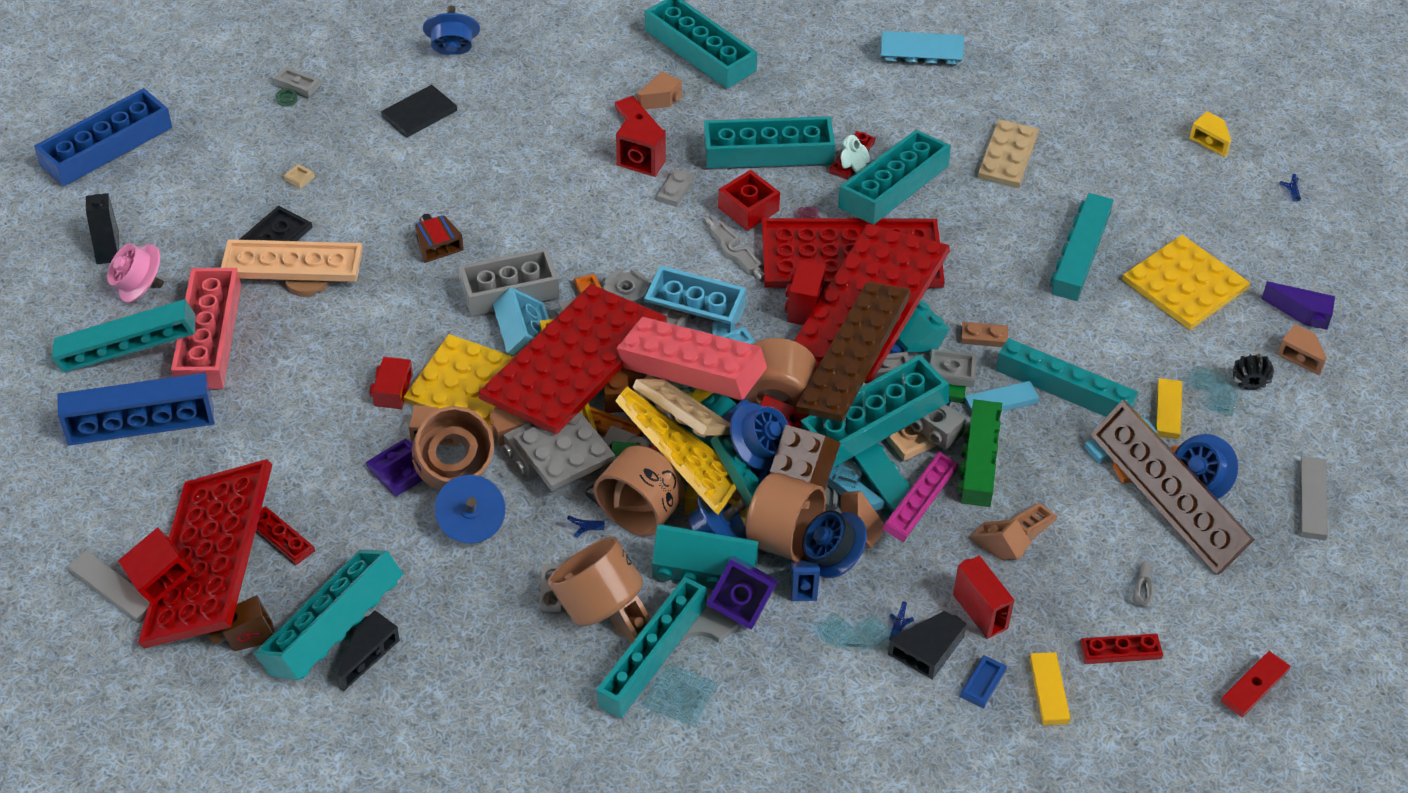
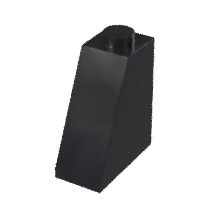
(102, 227)
(928, 643)

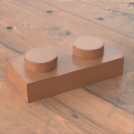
(984, 334)

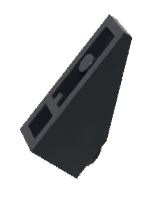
(370, 641)

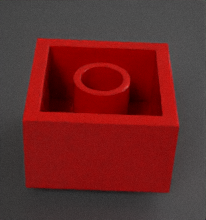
(640, 147)
(748, 200)
(805, 290)

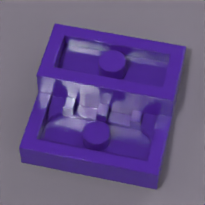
(395, 468)

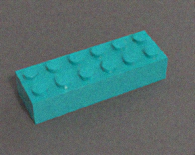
(701, 41)
(769, 142)
(894, 176)
(884, 408)
(329, 614)

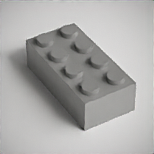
(489, 279)

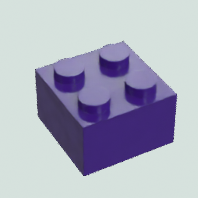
(742, 592)

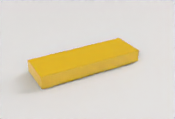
(1169, 408)
(1049, 688)

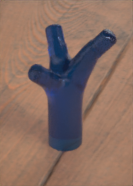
(1293, 188)
(586, 525)
(899, 622)

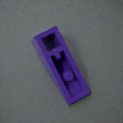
(1303, 305)

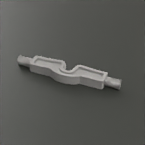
(728, 241)

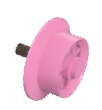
(134, 271)

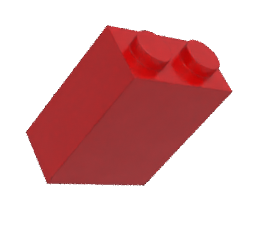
(155, 566)
(983, 596)

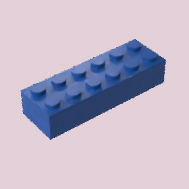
(103, 136)
(135, 409)

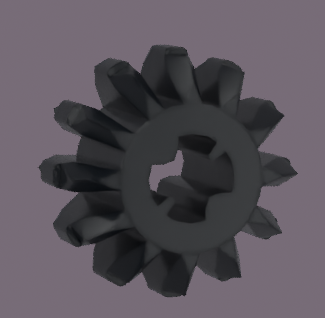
(1253, 371)

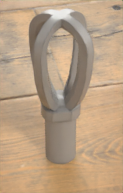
(1144, 578)

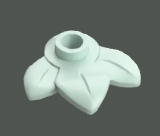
(854, 154)

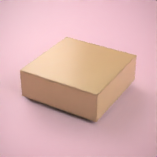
(299, 176)

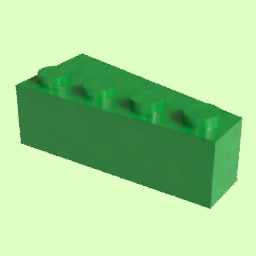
(980, 453)

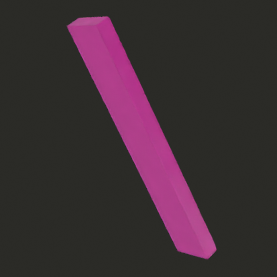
(920, 497)

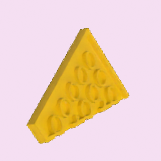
(686, 452)

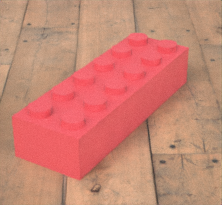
(215, 301)
(692, 358)

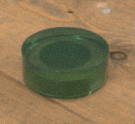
(286, 97)

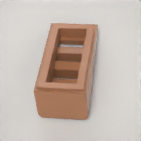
(1041, 524)

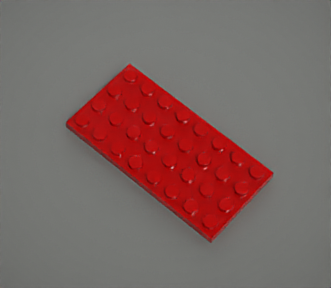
(827, 243)
(879, 258)
(567, 360)
(215, 536)

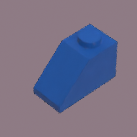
(804, 581)

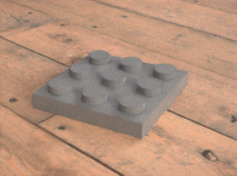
(567, 455)

